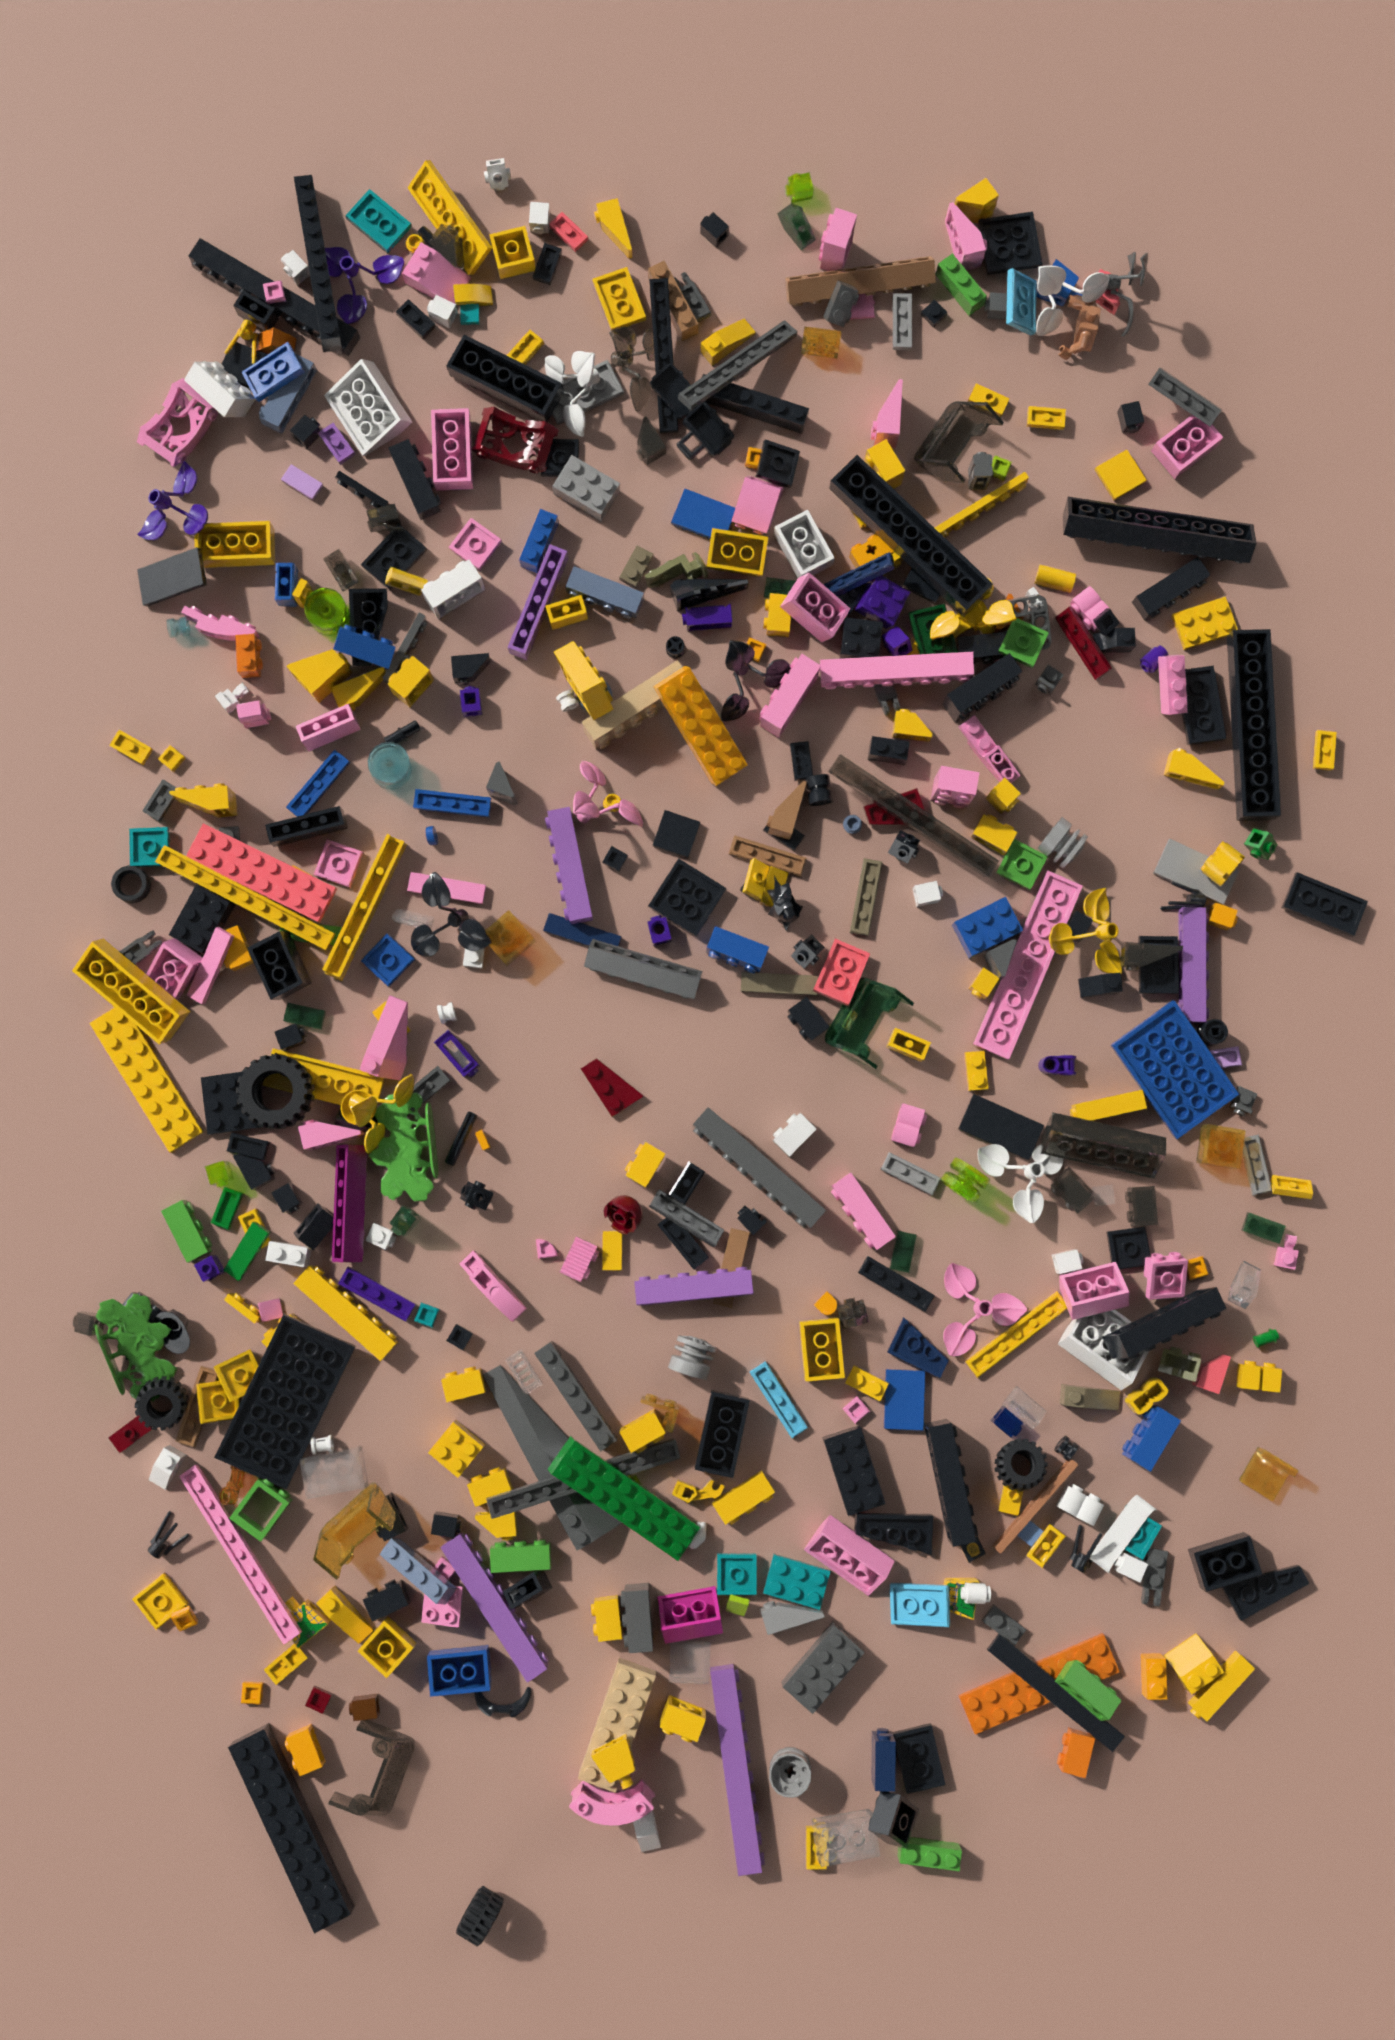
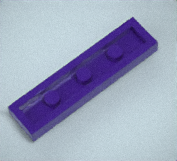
(377, 1293)

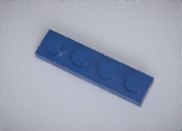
(318, 784)
(452, 803)

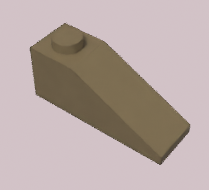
(1089, 1397)

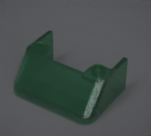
(857, 1019)

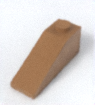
(785, 815)

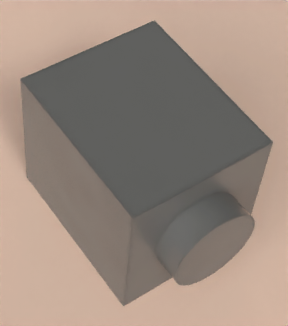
(996, 306)

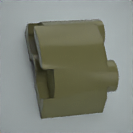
(1180, 1364)

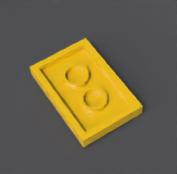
(619, 299)
(1204, 623)

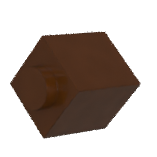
(364, 1707)

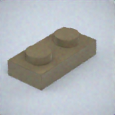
(636, 566)

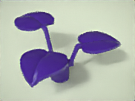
(353, 307)
(197, 517)

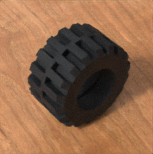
(152, 1416)
(1036, 1460)
(479, 1916)

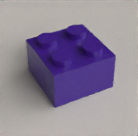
(882, 601)

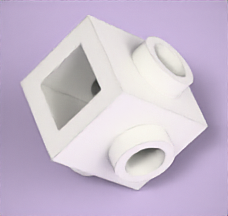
(495, 168)

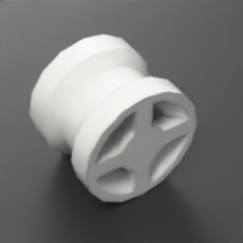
(567, 700)
(446, 1013)

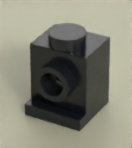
(750, 1219)

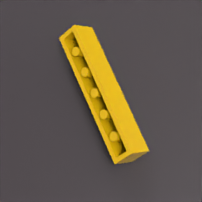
(345, 1312)

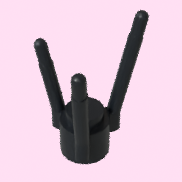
(1192, 900)
(159, 1546)
(1083, 1561)

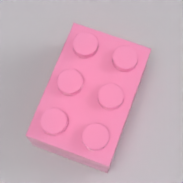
(837, 240)
(1186, 445)
(815, 607)
(954, 787)
(1094, 1290)

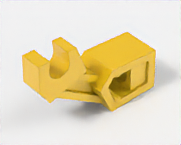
(706, 1492)

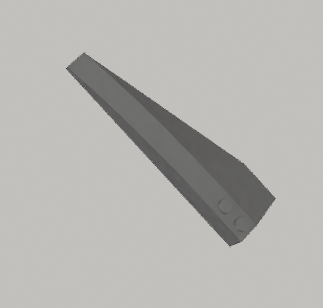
(541, 1443)

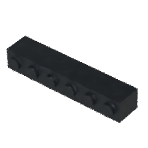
(761, 407)

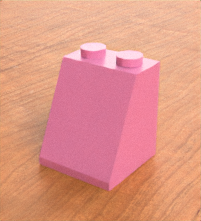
(757, 505)

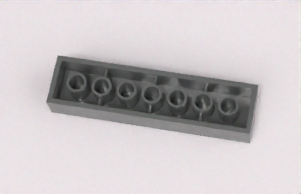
(759, 1168)

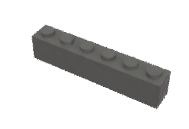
(643, 969)
(576, 1396)

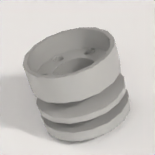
(1063, 842)
(692, 1357)
(790, 1784)

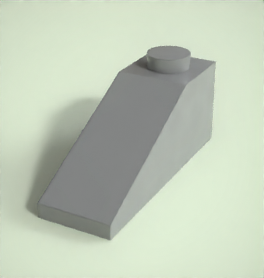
(784, 1616)

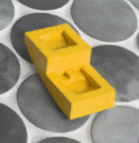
(472, 294)
(285, 1664)

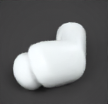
(700, 1536)

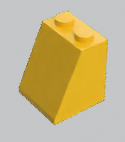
(321, 672)

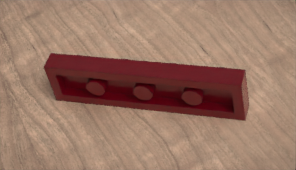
(1083, 643)

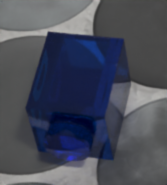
(1007, 1422)

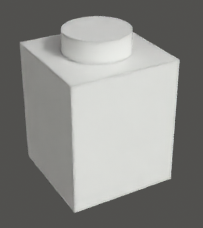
(539, 217)
(442, 311)
(927, 893)
(1067, 1261)
(1130, 1566)

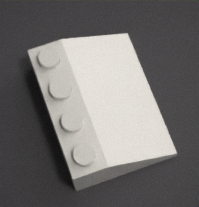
(367, 407)
(1085, 1342)

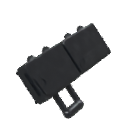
(701, 421)

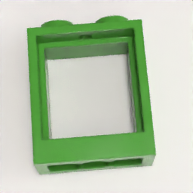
(250, 1525)

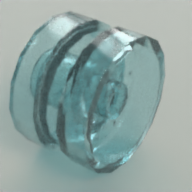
(393, 776)

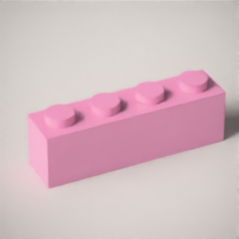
(863, 1212)

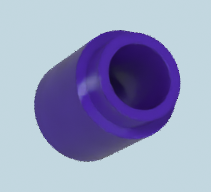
(1149, 662)

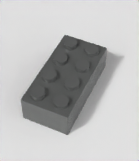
(822, 1667)

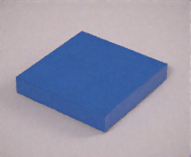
(387, 960)

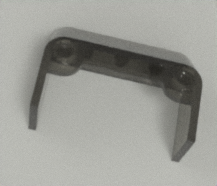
(950, 436)
(397, 1751)

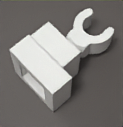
(229, 700)

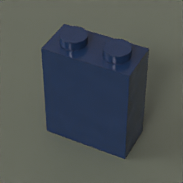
(883, 1760)

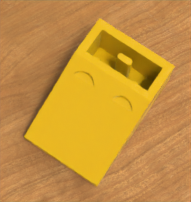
(215, 800)

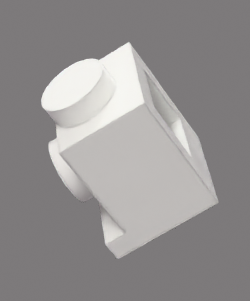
(295, 267)

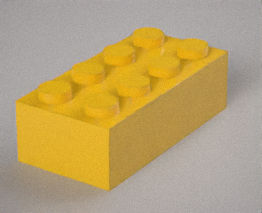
(237, 544)
(584, 680)

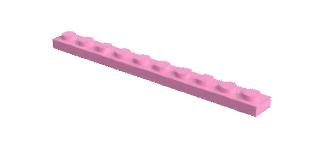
(240, 1554)

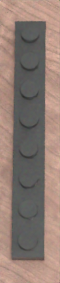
(737, 365)

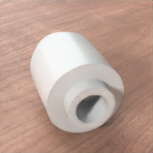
(976, 1593)

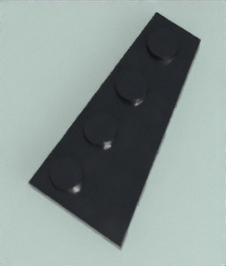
(900, 1529)
(1264, 1590)

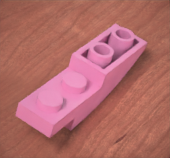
(222, 628)
(987, 751)
(492, 1286)

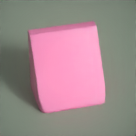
(270, 1310)

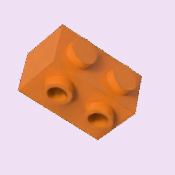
(248, 655)
(1076, 1752)

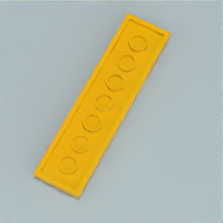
(147, 1079)

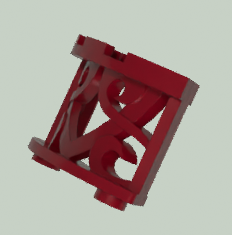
(540, 430)

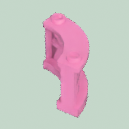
(154, 427)
(610, 1807)

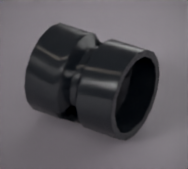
(819, 790)
(1212, 1032)

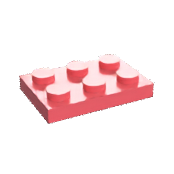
(841, 972)

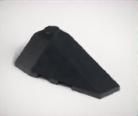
(698, 591)
(367, 613)

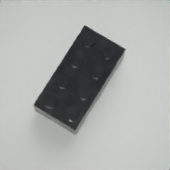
(982, 687)
(722, 1433)
(853, 1470)

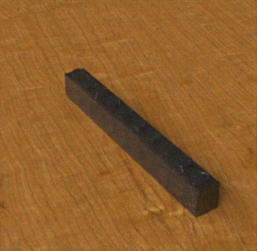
(913, 816)

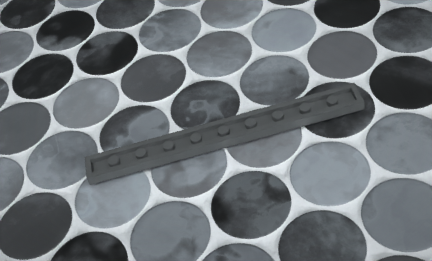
(554, 1488)

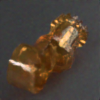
(232, 1487)

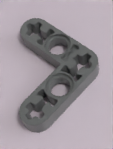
(1035, 613)

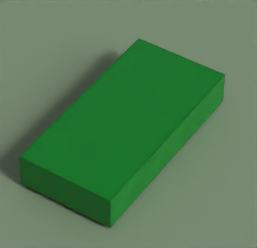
(227, 1208)

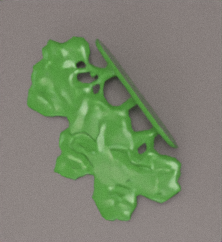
(403, 1151)
(136, 1341)

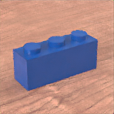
(539, 540)

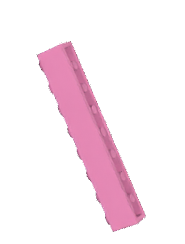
(897, 669)

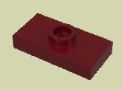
(129, 1434)

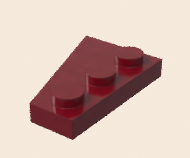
(878, 816)
(610, 1088)

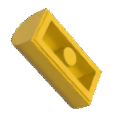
(1055, 578)
(405, 581)
(1045, 1545)

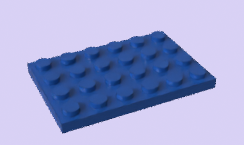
(1174, 1069)

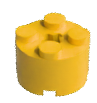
(1222, 863)

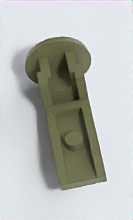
(675, 568)

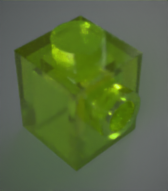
(799, 187)
(219, 1173)

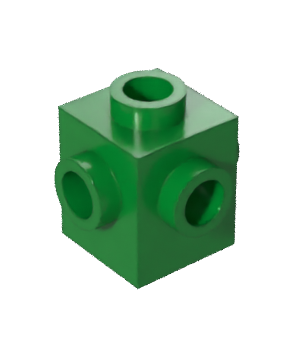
(1260, 844)

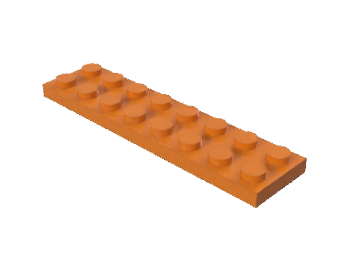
(1012, 1696)

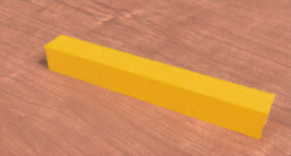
(364, 907)

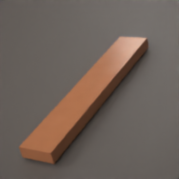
(1034, 1505)

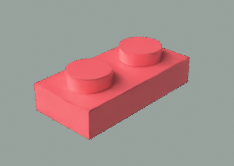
(568, 231)

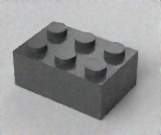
(637, 1618)

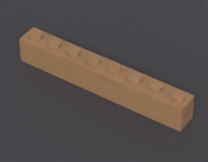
(865, 279)

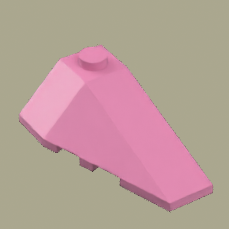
(387, 1047)

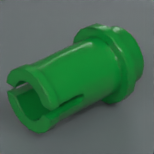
(1266, 1338)

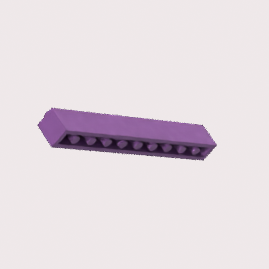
(736, 1770)

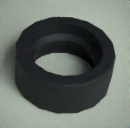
(117, 877)

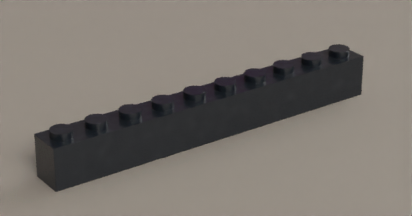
(317, 263)
(241, 277)

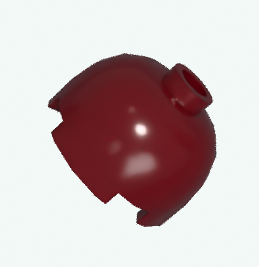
(624, 1214)

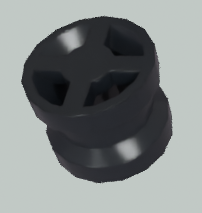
(677, 644)
(1066, 1448)

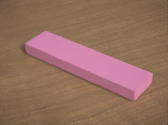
(458, 889)
(210, 965)

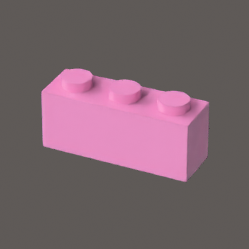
(1172, 684)
(328, 727)

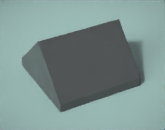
(499, 786)
(999, 958)

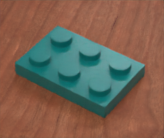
(378, 221)
(796, 1581)

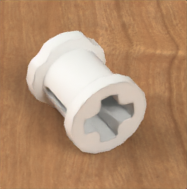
(322, 1444)

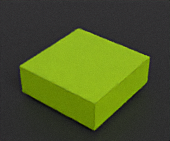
(1000, 467)
(737, 1605)

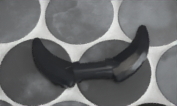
(511, 1709)

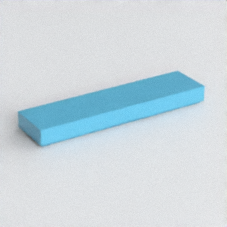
(778, 1399)

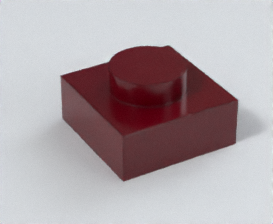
(318, 1699)

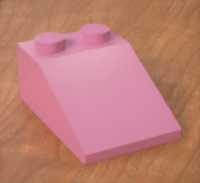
(965, 238)
(433, 274)
(888, 418)
(174, 967)
(319, 1135)

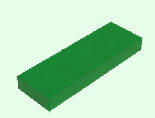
(246, 1251)

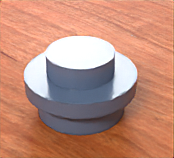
(852, 824)

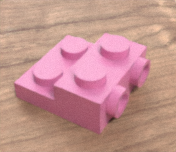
(1165, 1275)

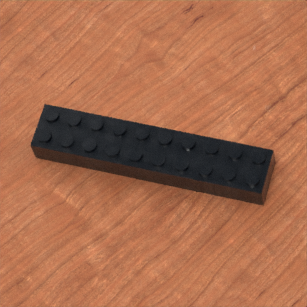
(1159, 530)
(910, 535)
(1253, 725)
(291, 1828)

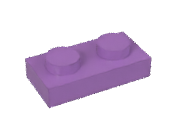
(336, 443)

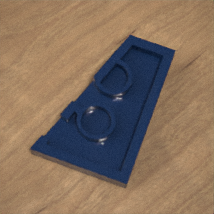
(916, 1349)

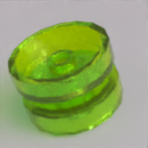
(326, 611)
(963, 1182)

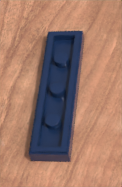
(861, 575)
(578, 932)

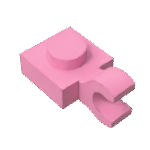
(1285, 1255)

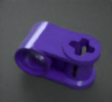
(1062, 1065)

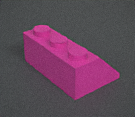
(690, 1615)

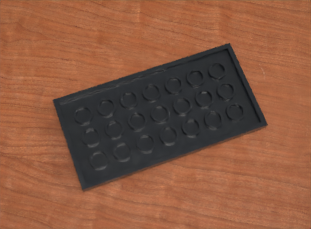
(285, 1401)

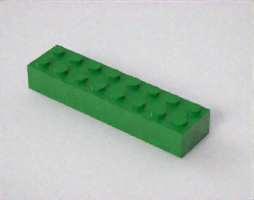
(623, 1498)

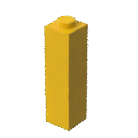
(1109, 1106)
(1215, 1693)

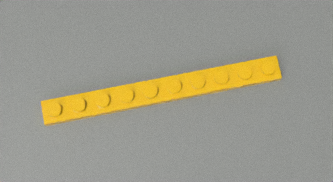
(972, 511)
(245, 897)

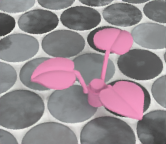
(586, 809)
(1005, 1308)

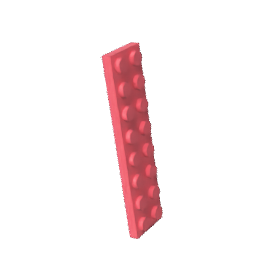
(261, 873)

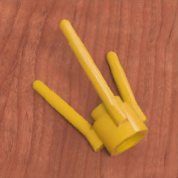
(246, 332)

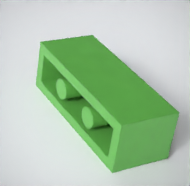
(960, 284)
(187, 1230)
(520, 1556)
(1088, 1690)
(931, 1854)

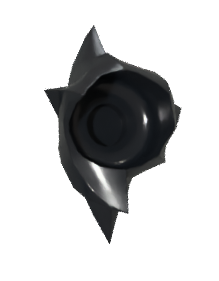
(785, 906)

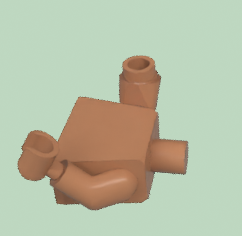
(1086, 326)

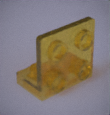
(669, 1405)
(1266, 1473)

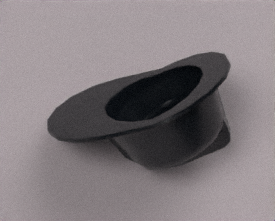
(178, 1338)

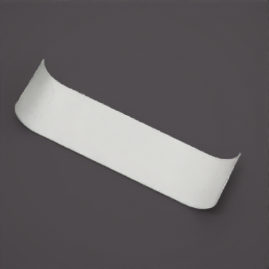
(1121, 1532)

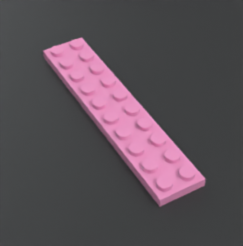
(1027, 966)

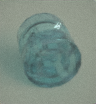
(178, 627)

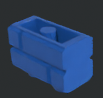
(285, 584)

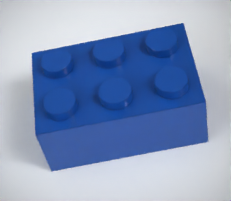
(364, 646)
(987, 927)
(736, 950)
(1150, 1437)
(459, 1670)

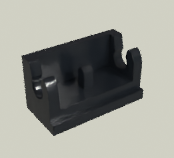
(315, 1227)

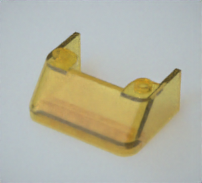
(351, 1527)

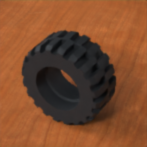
(251, 1082)

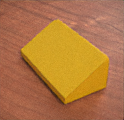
(781, 876)

